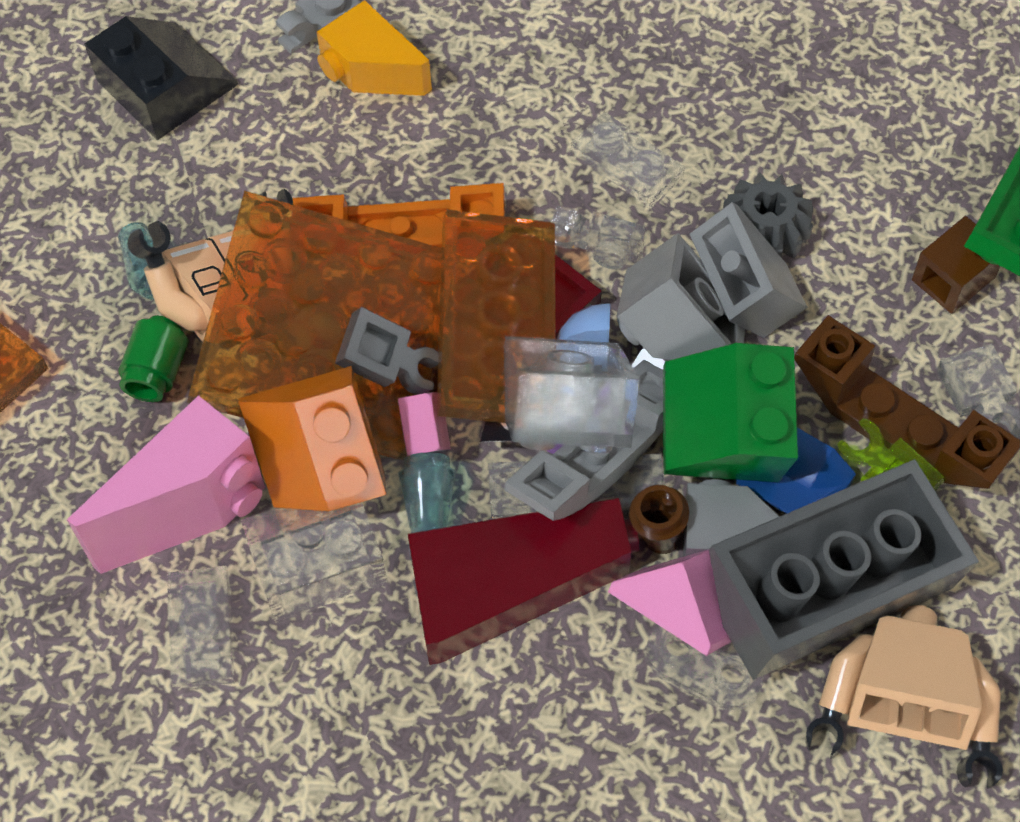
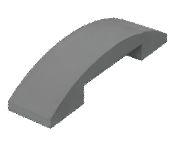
(574, 477)

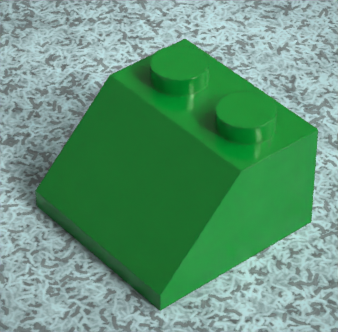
(730, 413)

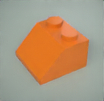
(315, 443)

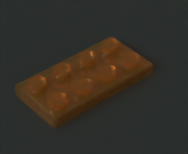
(492, 287)

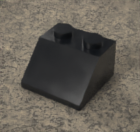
(156, 72)

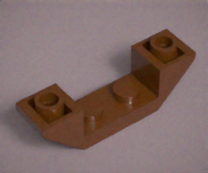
(839, 371)

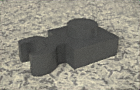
(380, 352)

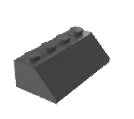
(836, 567)

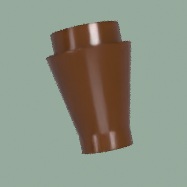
(659, 517)

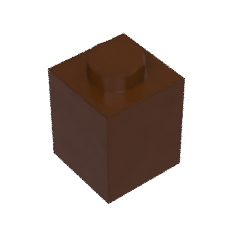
(950, 270)

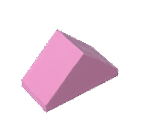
(678, 598)

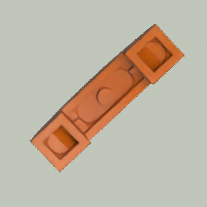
(412, 220)

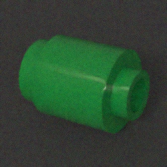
(152, 358)

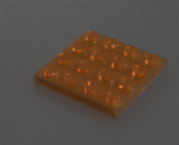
(290, 298)

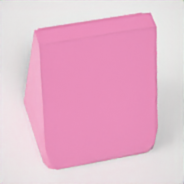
(421, 426)

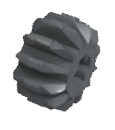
(776, 212)

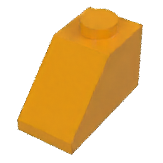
(372, 55)

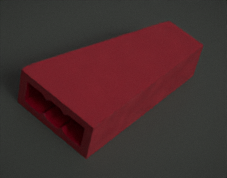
(513, 569)

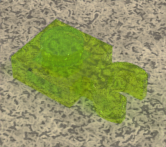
(884, 459)

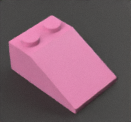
(172, 490)

